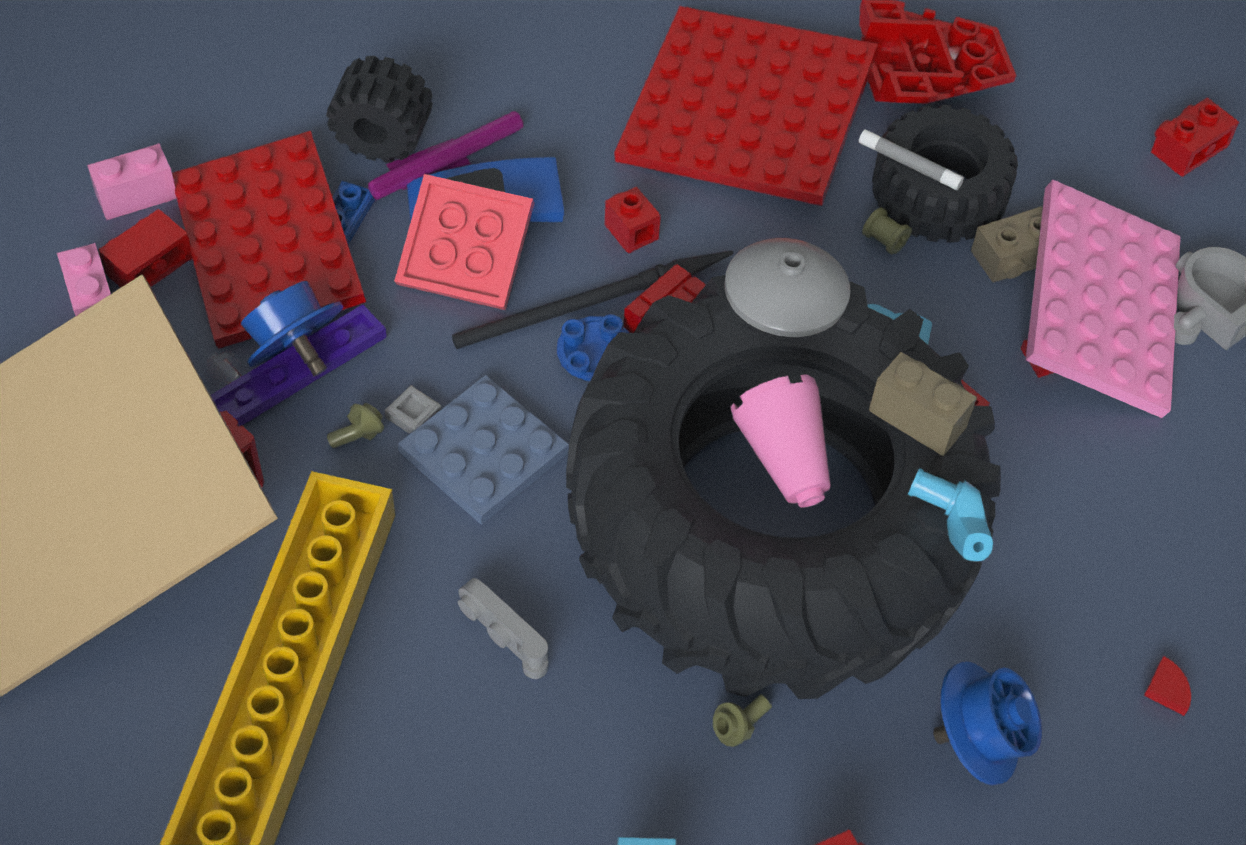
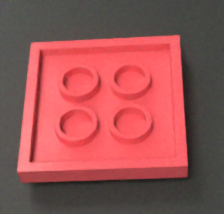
(464, 242)

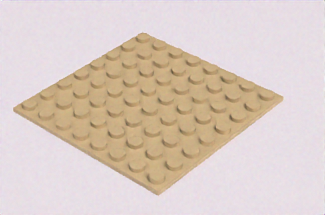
(108, 478)

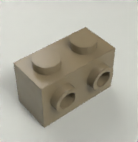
(1008, 245)
(922, 403)

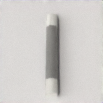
(911, 159)

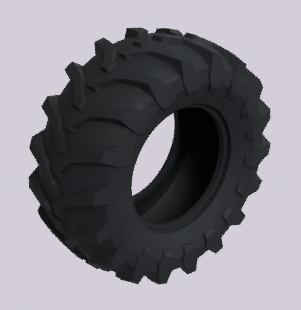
(749, 599)

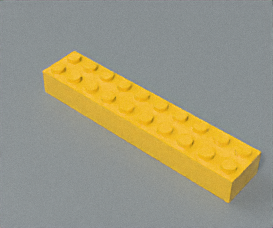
(284, 667)

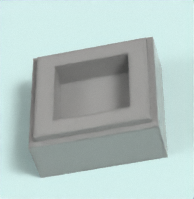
(411, 409)

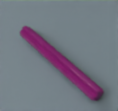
(445, 155)

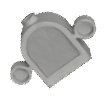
(1211, 296)

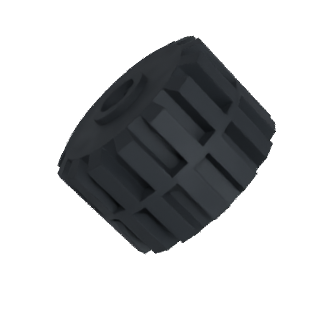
(379, 109)

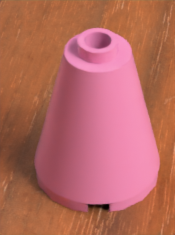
(788, 436)

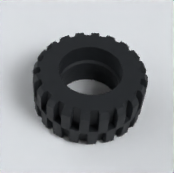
(954, 142)

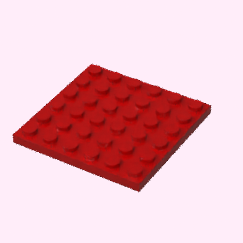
(748, 105)

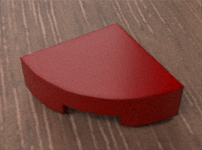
(1170, 687)

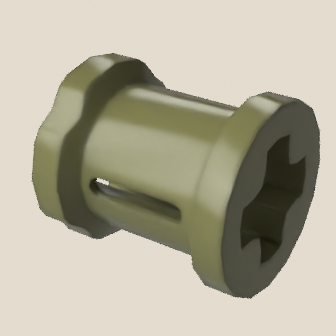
(886, 231)

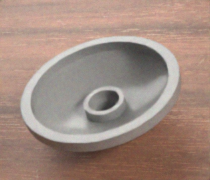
(787, 287)

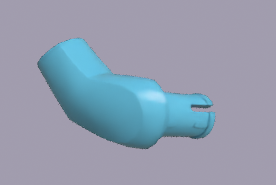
(965, 513)

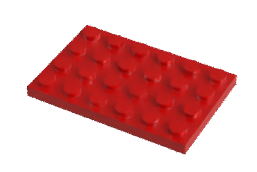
(261, 227)

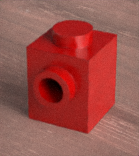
(632, 219)

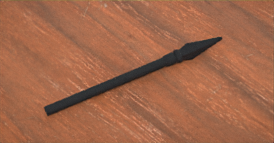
(583, 300)

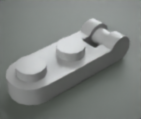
(505, 627)

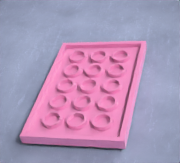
(1105, 299)

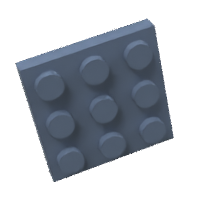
(483, 449)

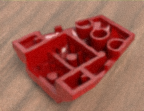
(928, 57)

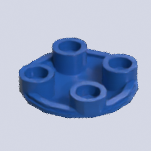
(585, 342)

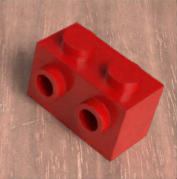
(1194, 136)

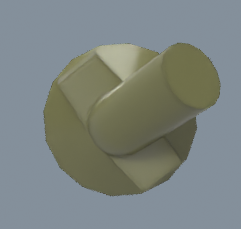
(364, 423)
(736, 725)

